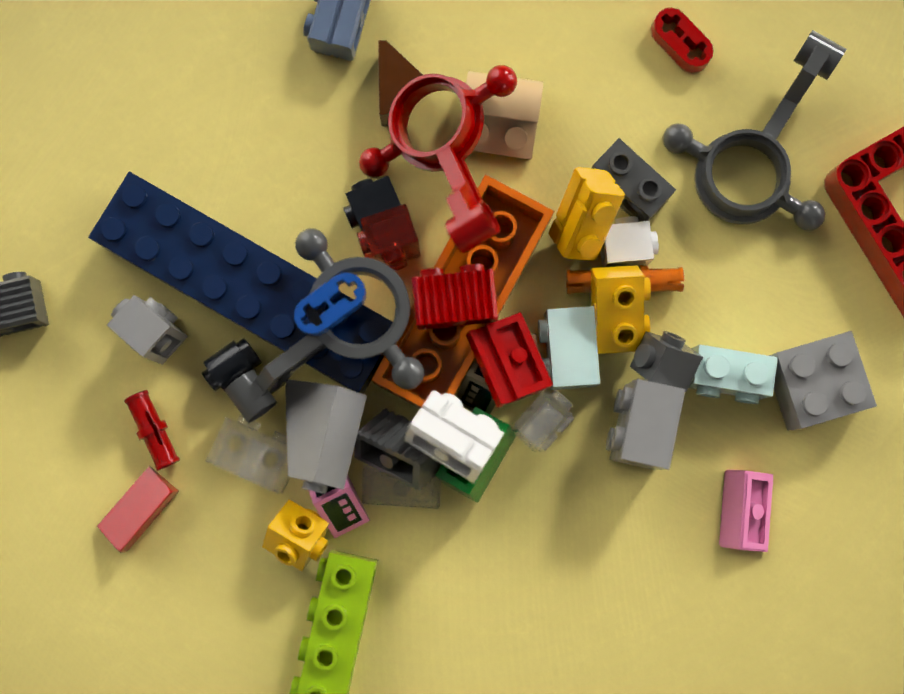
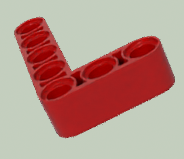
(885, 220)

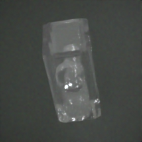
(543, 420)

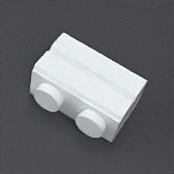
(454, 435)

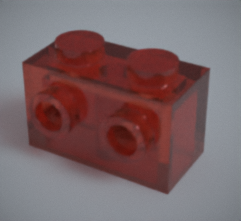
(389, 237)

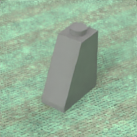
(321, 432)

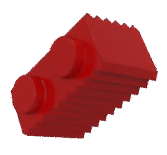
(454, 297)

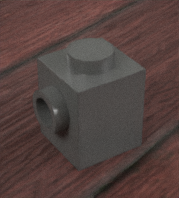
(666, 360)

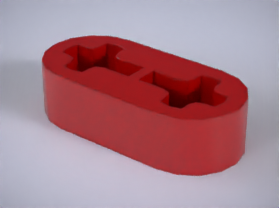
(682, 40)

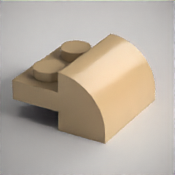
(509, 120)

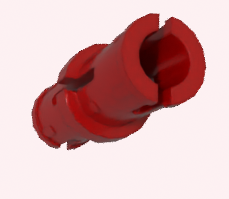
(152, 430)

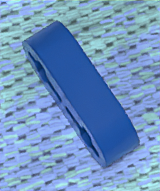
(324, 296)

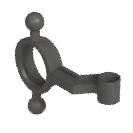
(817, 57)
(254, 392)

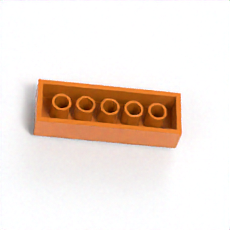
(446, 350)

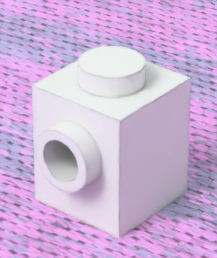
(629, 243)

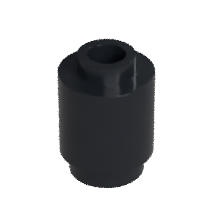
(230, 364)

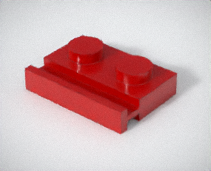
(509, 359)

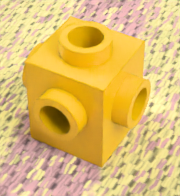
(296, 535)

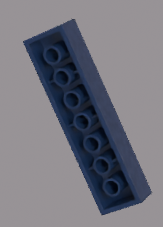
(228, 275)

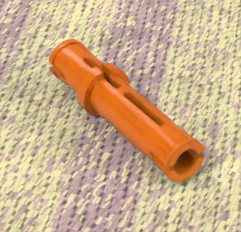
(660, 279)

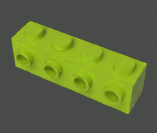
(337, 624)

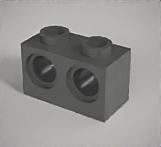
(642, 185)

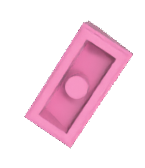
(746, 510)

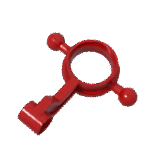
(472, 217)

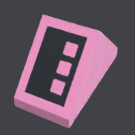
(340, 508)

